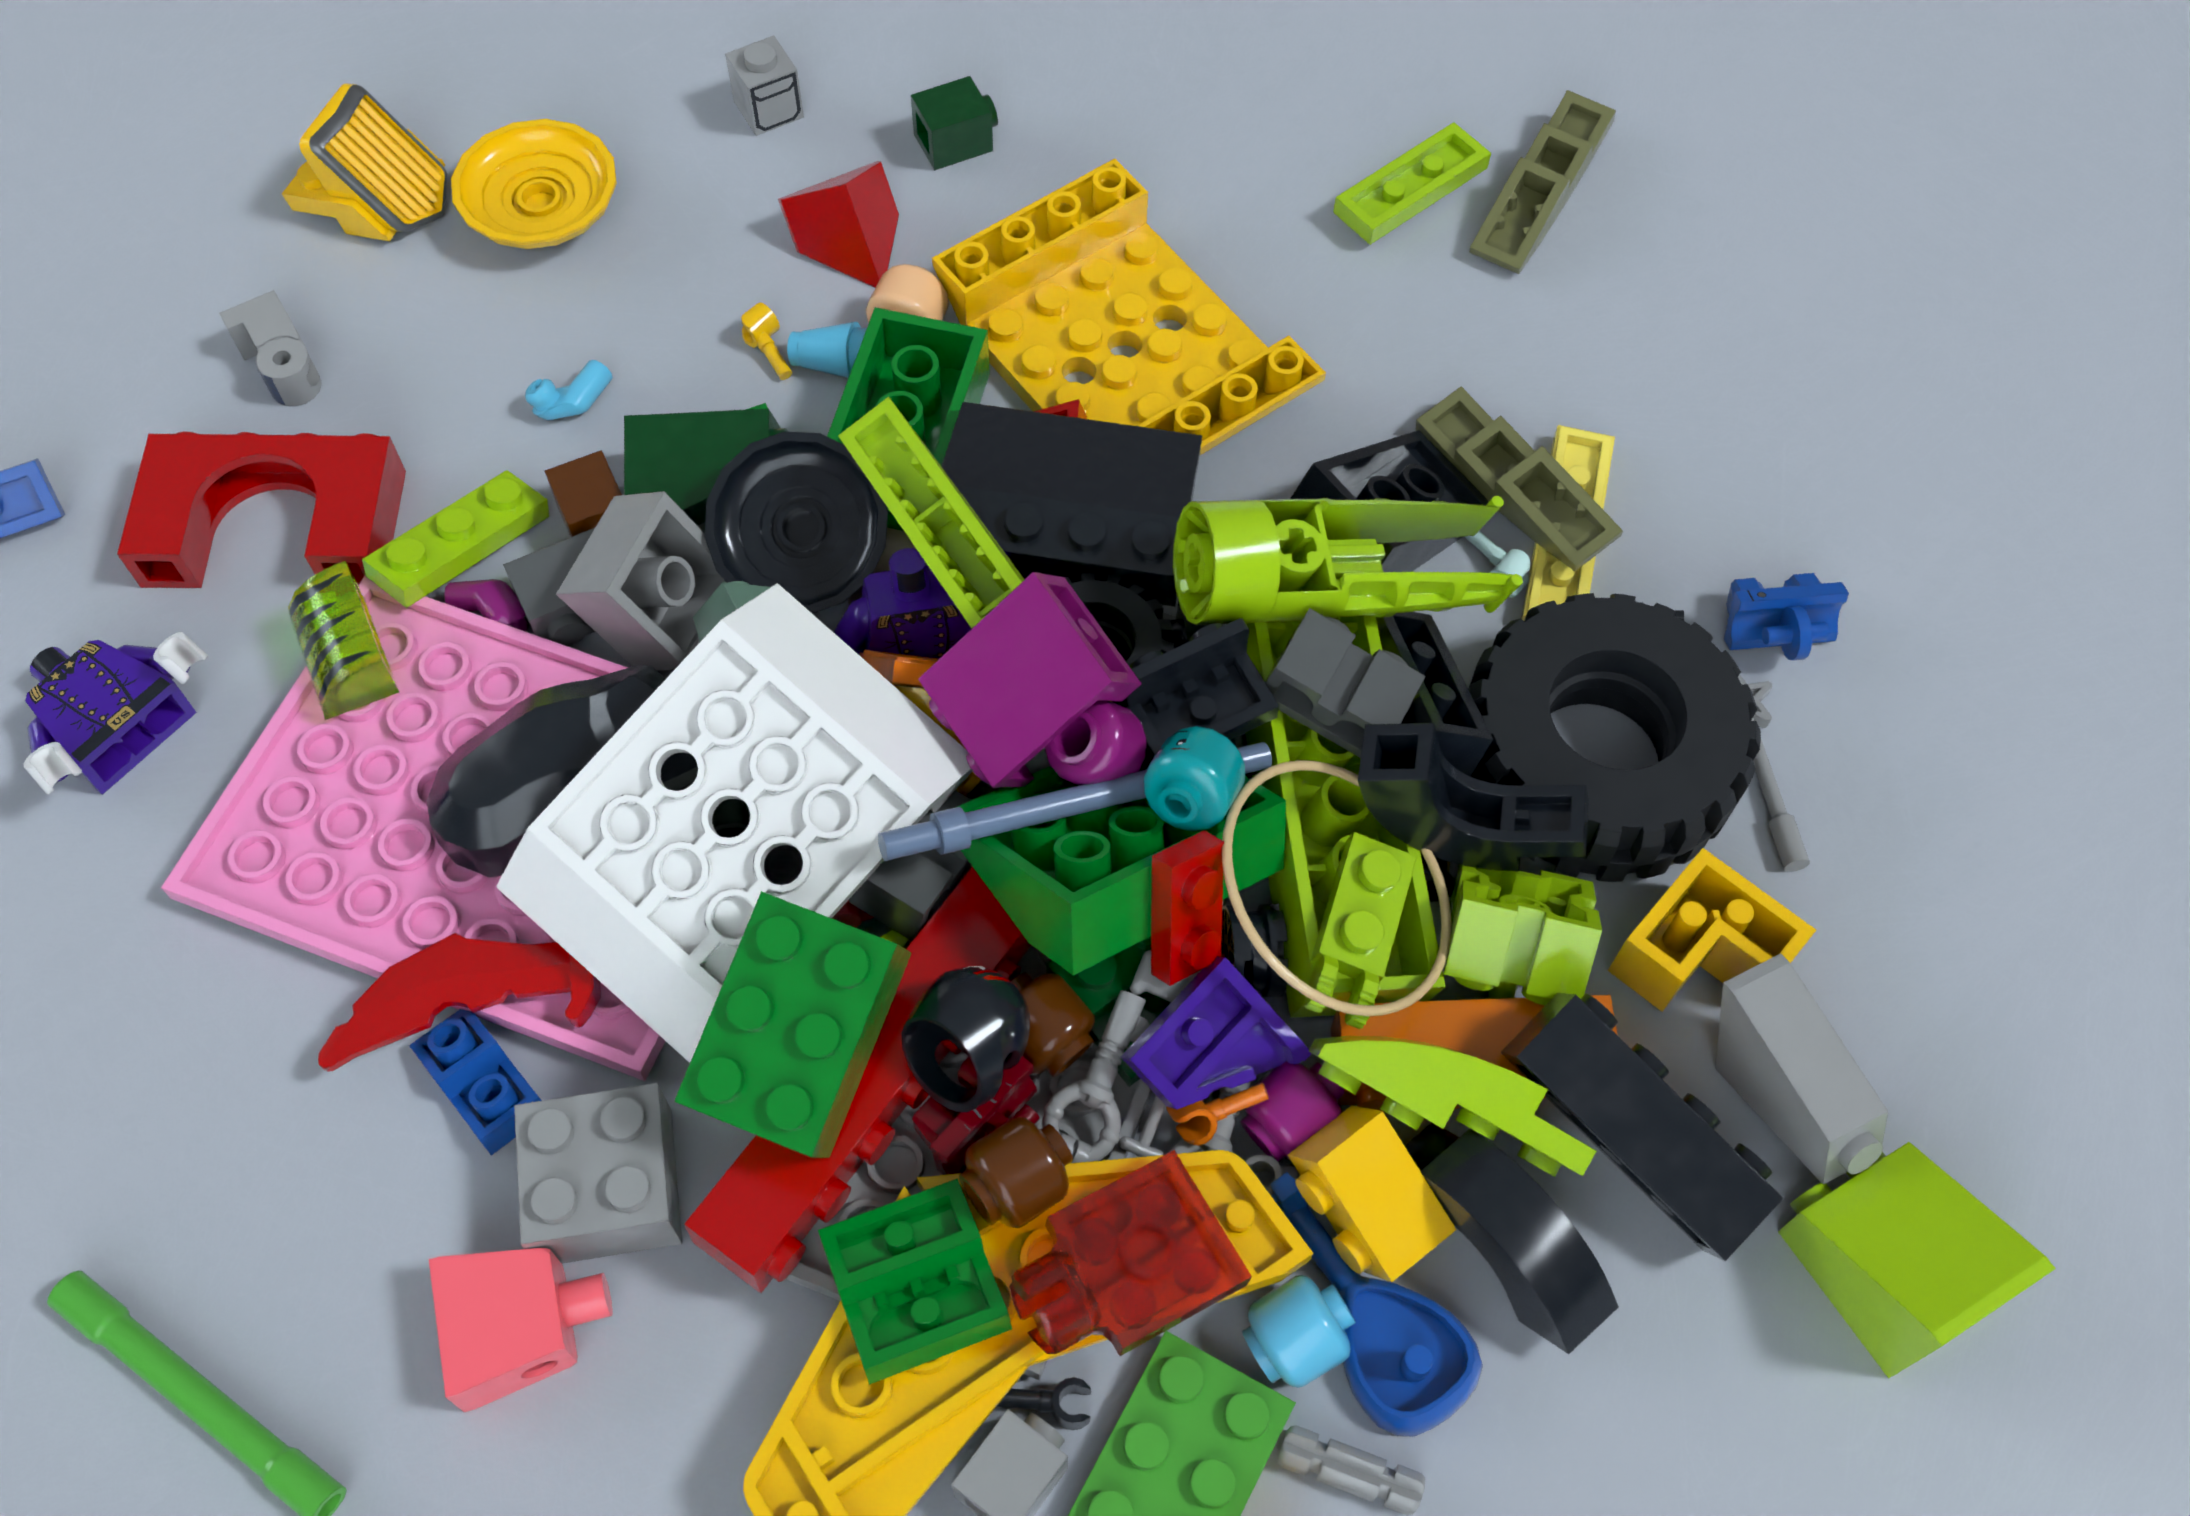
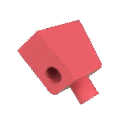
(508, 1320)

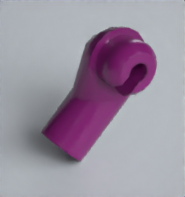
(490, 597)

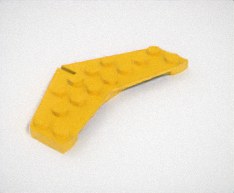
(884, 1444)

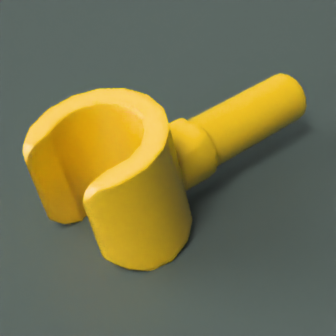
(758, 326)

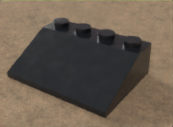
(1076, 492)

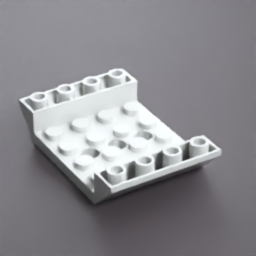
(774, 719)

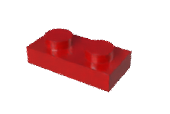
(1186, 907)

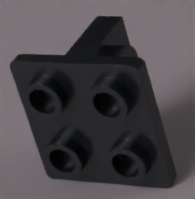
(1201, 685)

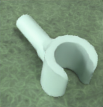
(1513, 562)

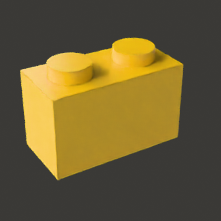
(1370, 1194)

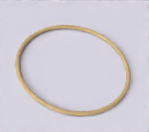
(1265, 952)

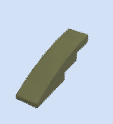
(1542, 182)
(1533, 485)

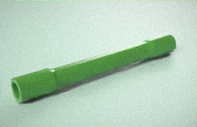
(281, 1467)

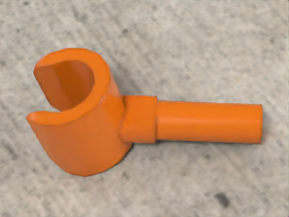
(1200, 1120)

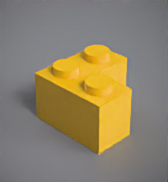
(1710, 922)

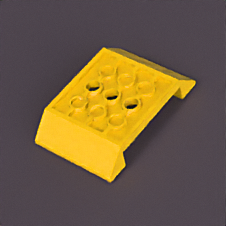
(1091, 276)

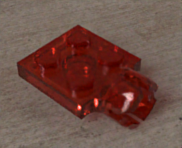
(1128, 1262)

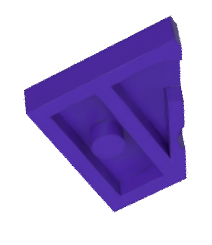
(1212, 1039)

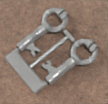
(1095, 1090)

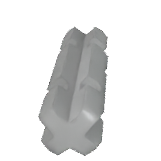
(1352, 1470)

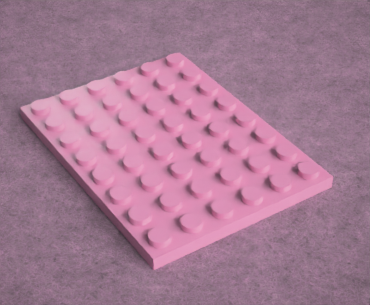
(333, 830)

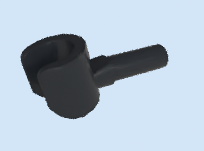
(1049, 1401)

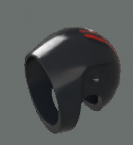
(980, 1016)

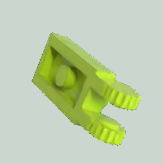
(1361, 921)

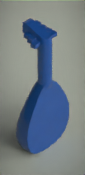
(1408, 1353)

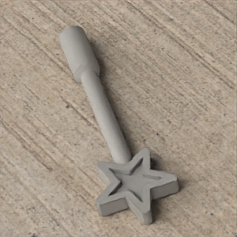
(1782, 825)

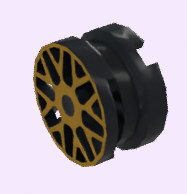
(1241, 953)

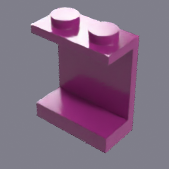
(1024, 678)

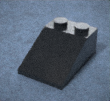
(1393, 470)

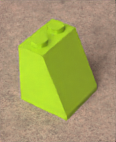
(1909, 1256)

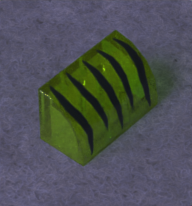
(340, 642)

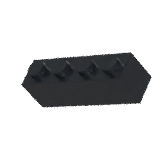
(1643, 1124)

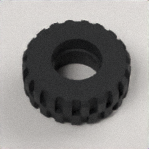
(1658, 676)

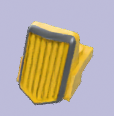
(366, 170)

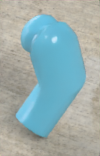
(570, 400)

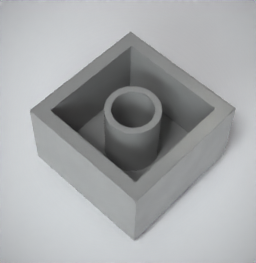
(643, 579)
(597, 1173)

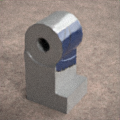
(265, 331)

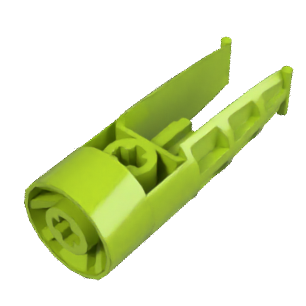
(1260, 553)

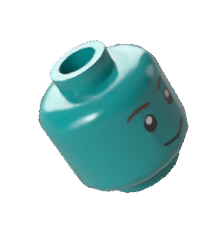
(1194, 778)

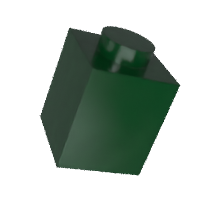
(953, 122)

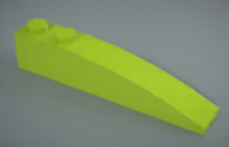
(931, 511)

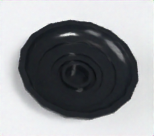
(798, 518)

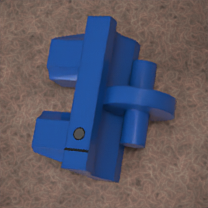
(1784, 616)

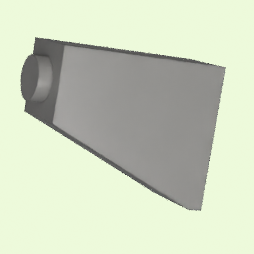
(1798, 1071)

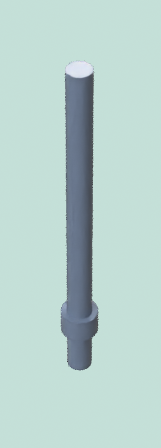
(954, 828)

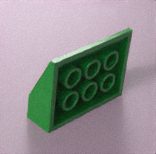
(1086, 879)

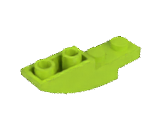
(1431, 1080)

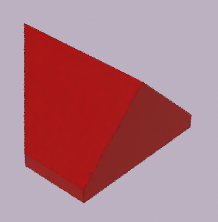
(846, 222)

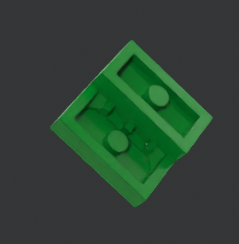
(914, 1280)

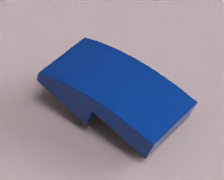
(475, 1076)

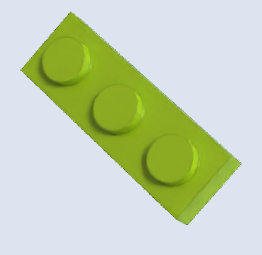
(1411, 183)
(455, 538)

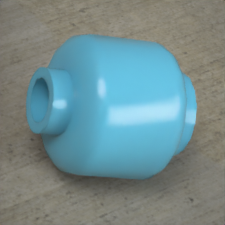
(1299, 1331)

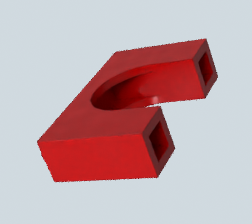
(196, 479)

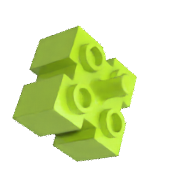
(1522, 933)

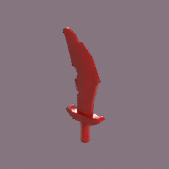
(457, 974)

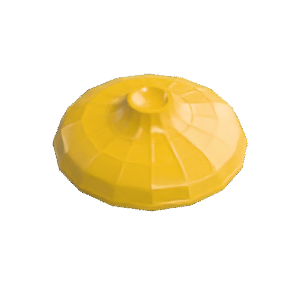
(534, 183)

